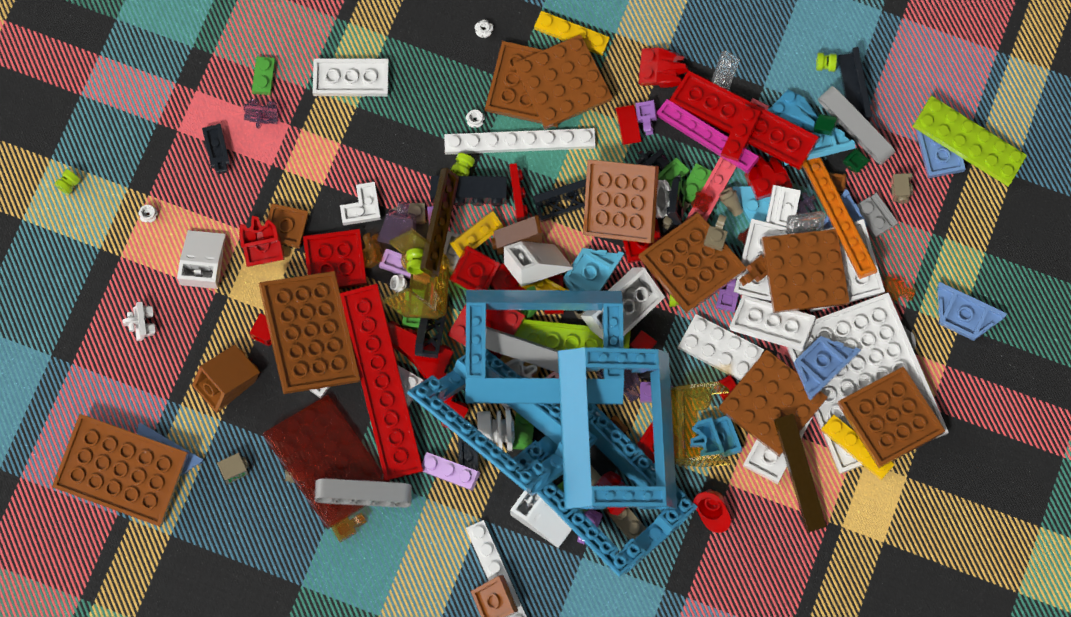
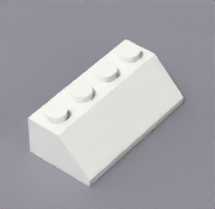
(639, 298)

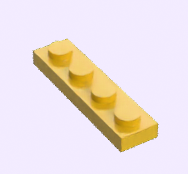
(566, 30)
(850, 442)

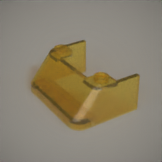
(426, 294)
(685, 403)

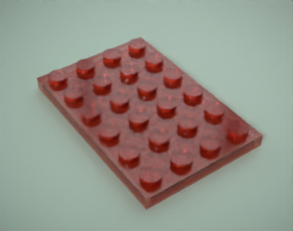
(322, 446)

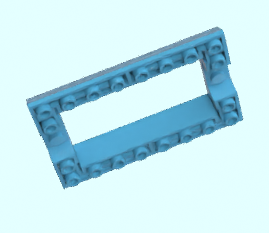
(538, 390)
(545, 417)
(575, 429)
(637, 469)

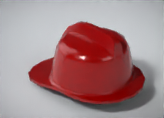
(713, 510)

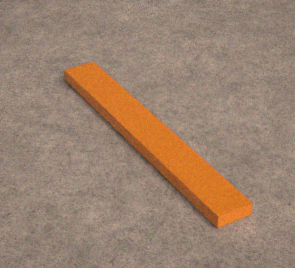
(839, 218)

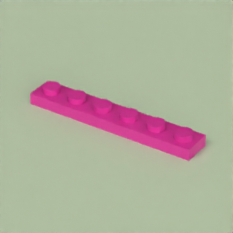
(702, 133)

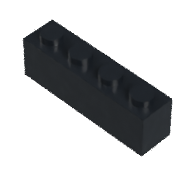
(476, 190)

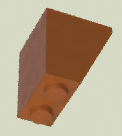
(225, 377)

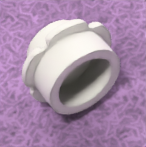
(483, 33)
(475, 114)
(147, 209)
(398, 283)

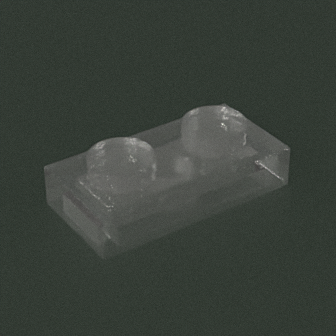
(725, 70)
(805, 222)

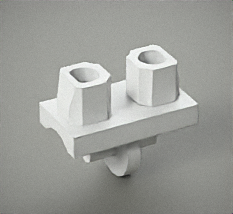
(140, 313)

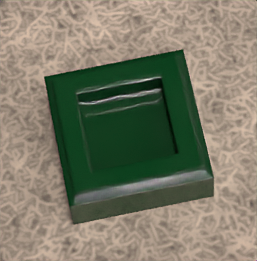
(825, 124)
(856, 161)

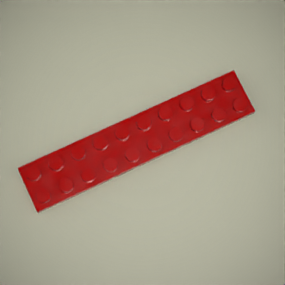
(381, 382)

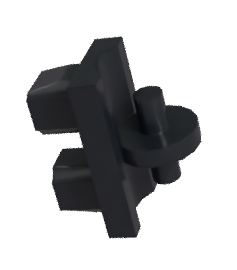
(655, 160)

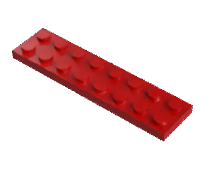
(722, 108)

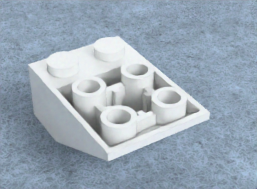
(201, 259)
(534, 261)
(540, 518)

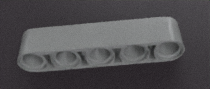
(856, 125)
(522, 349)
(363, 493)

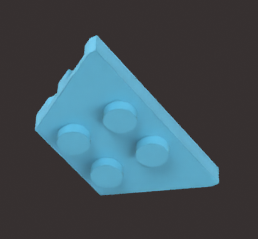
(830, 144)
(752, 208)
(591, 270)

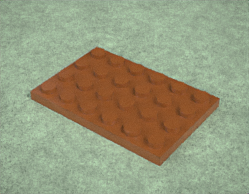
(309, 332)
(120, 470)

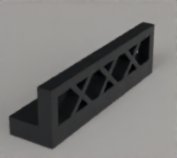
(854, 82)
(558, 194)
(422, 334)

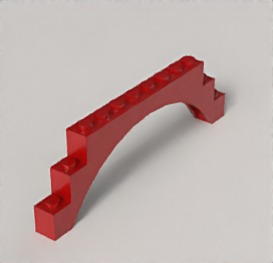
(404, 342)

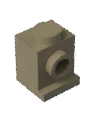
(901, 187)

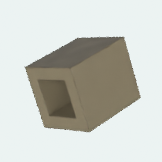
(233, 468)

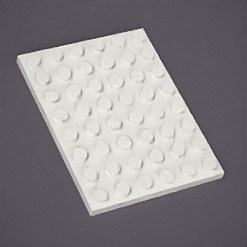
(884, 348)

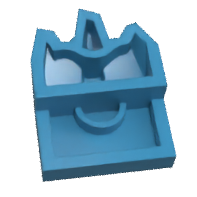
(795, 110)
(716, 437)

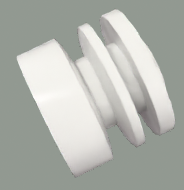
(497, 430)

